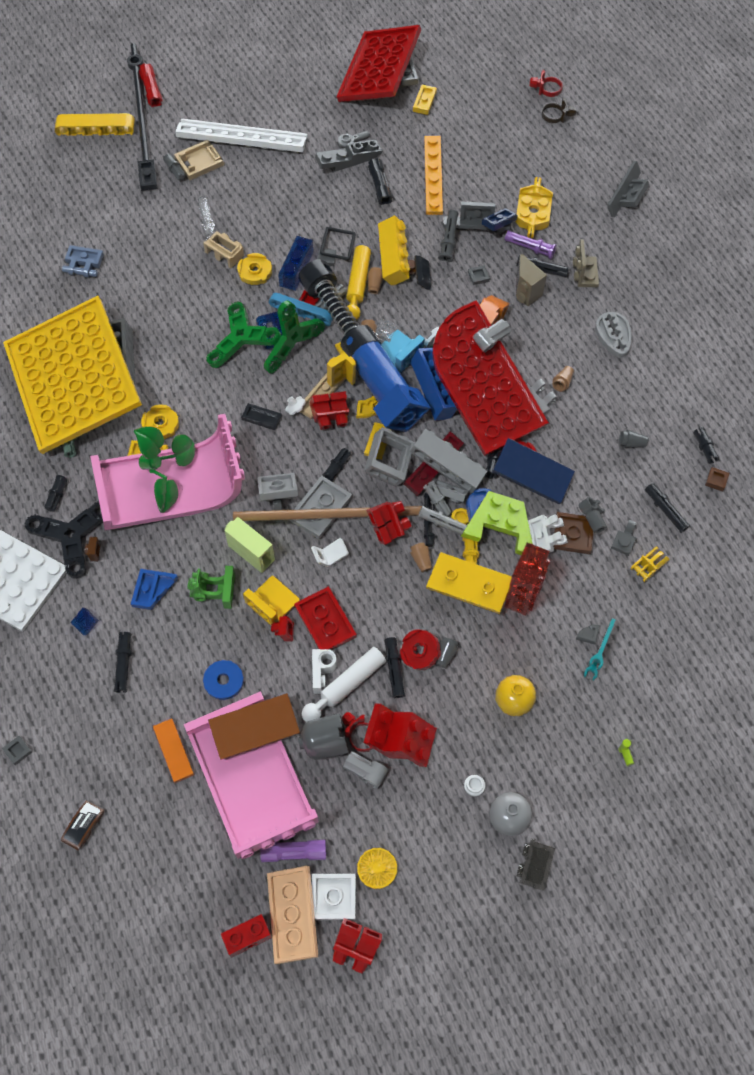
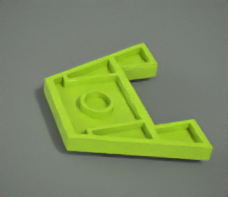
(502, 515)

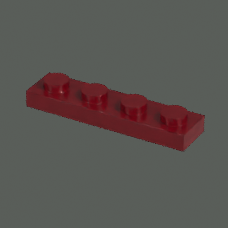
(425, 473)

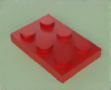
(325, 620)

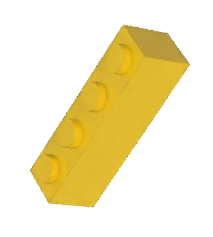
(393, 250)

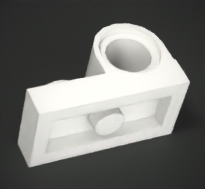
(319, 668)

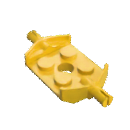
(534, 197)

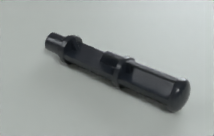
(428, 535)

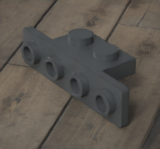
(629, 191)
(472, 216)

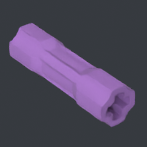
(294, 851)

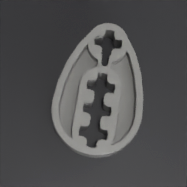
(622, 329)

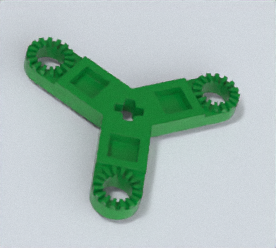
(291, 334)
(234, 341)

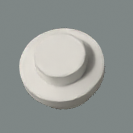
(474, 785)

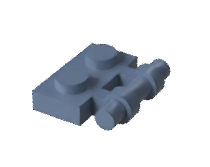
(85, 257)

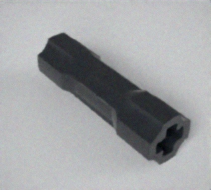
(382, 190)

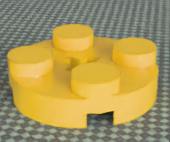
(263, 272)
(165, 413)

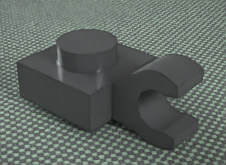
(624, 541)

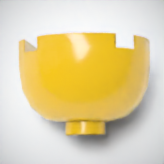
(515, 695)

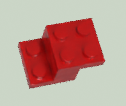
(400, 735)

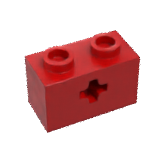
(246, 936)

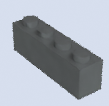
(124, 337)

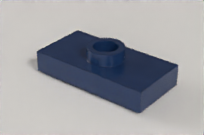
(499, 219)

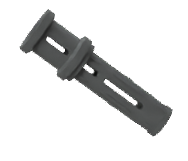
(448, 242)

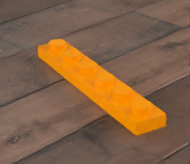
(433, 175)

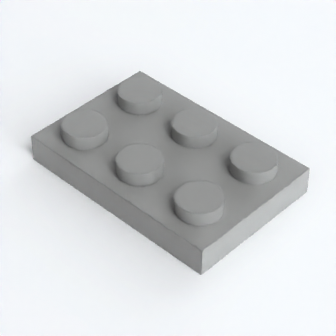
(321, 496)

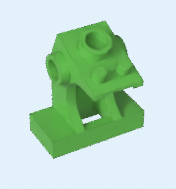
(200, 580)

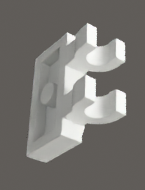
(541, 533)

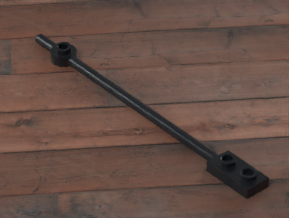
(146, 168)

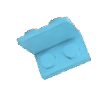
(402, 349)

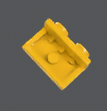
(341, 368)

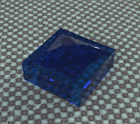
(84, 621)

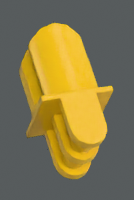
(649, 564)

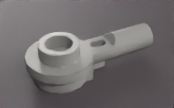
(347, 138)

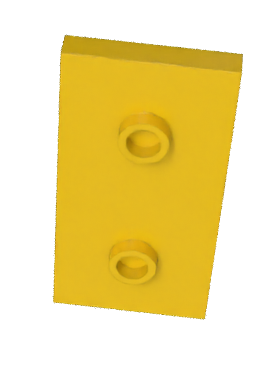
(469, 583)

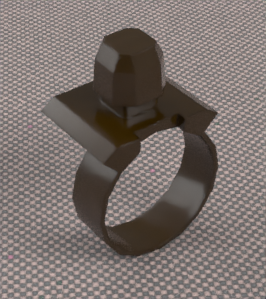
(566, 111)

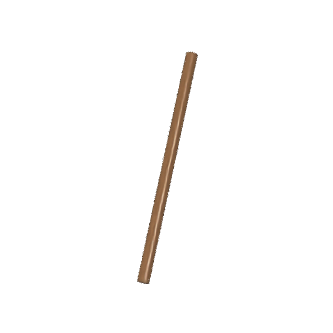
(314, 513)

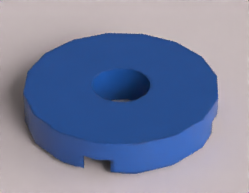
(227, 690)

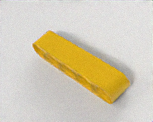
(94, 124)

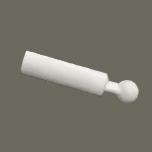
(345, 683)

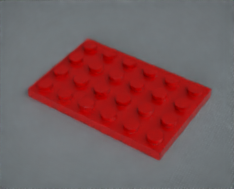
(379, 63)

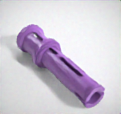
(538, 246)

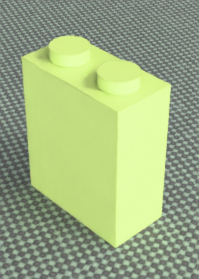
(249, 544)

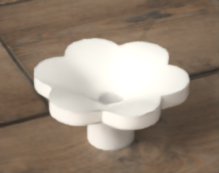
(295, 405)

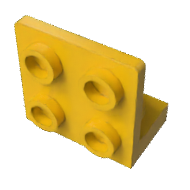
(271, 600)

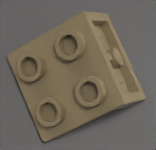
(586, 268)

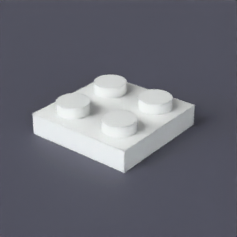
(334, 896)

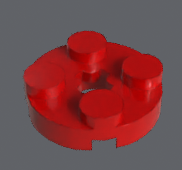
(430, 653)

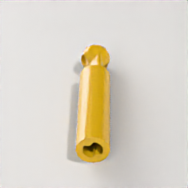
(358, 279)

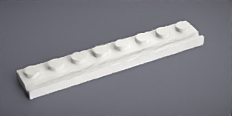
(241, 135)

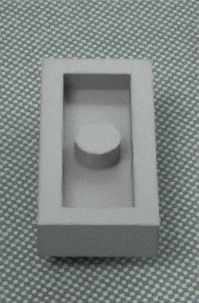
(455, 493)

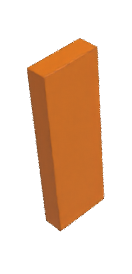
(173, 750)

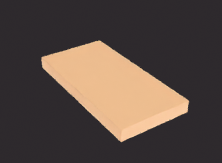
(292, 915)

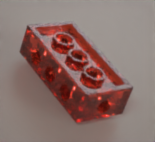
(527, 579)

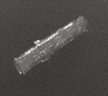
(207, 222)

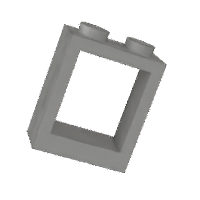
(383, 471)

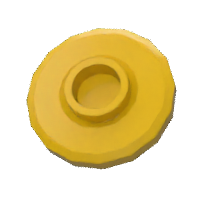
(377, 868)

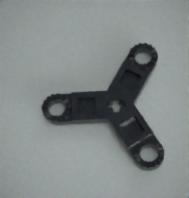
(59, 530)

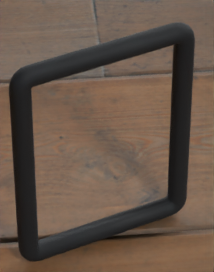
(334, 255)

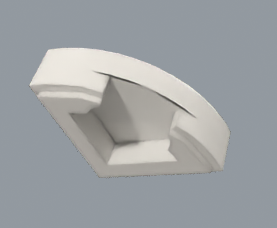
(430, 341)

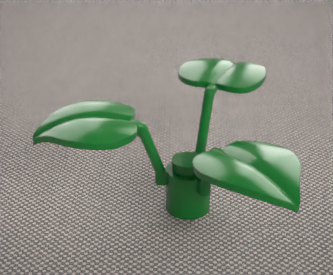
(150, 441)

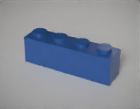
(431, 385)

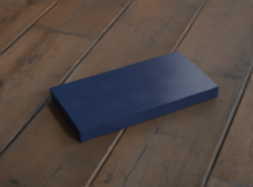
(533, 471)

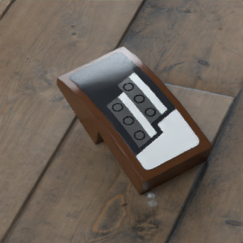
(81, 825)

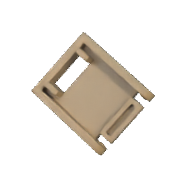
(202, 159)

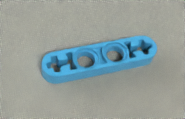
(302, 308)

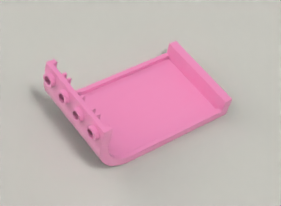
(203, 485)
(252, 789)

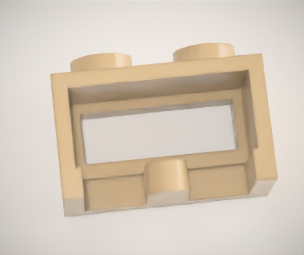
(220, 252)

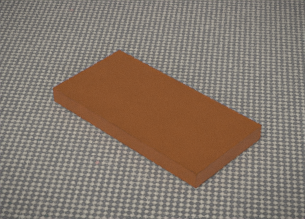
(253, 726)

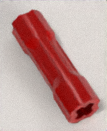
(148, 76)

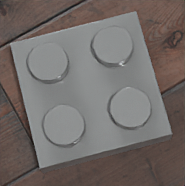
(277, 487)

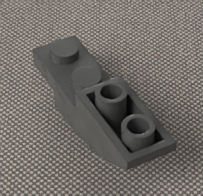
(352, 155)

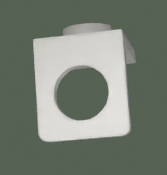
(331, 553)

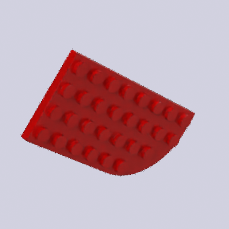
(482, 383)

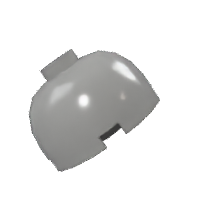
(510, 814)

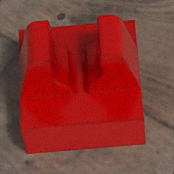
(284, 628)

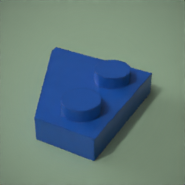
(151, 588)

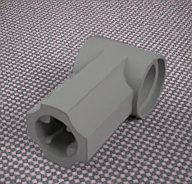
(489, 337)
(369, 771)

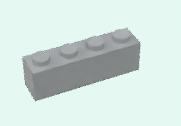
(448, 461)

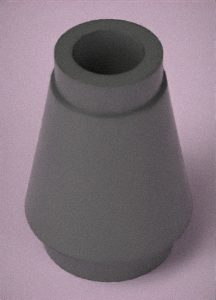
(632, 439)
(448, 649)

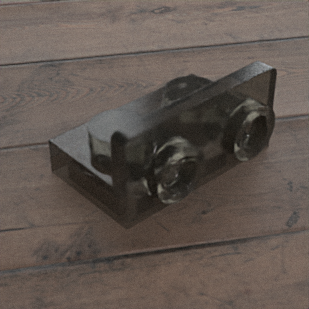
(536, 865)

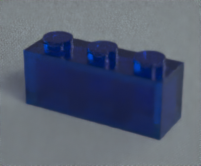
(296, 259)

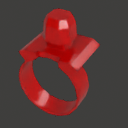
(536, 82)
(350, 722)

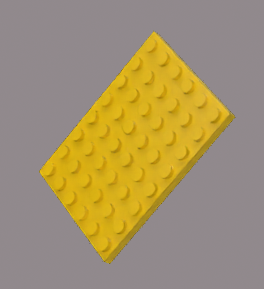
(71, 374)

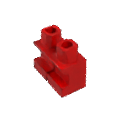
(330, 407)
(386, 521)
(362, 952)

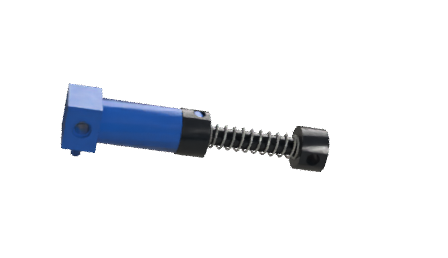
(398, 404)

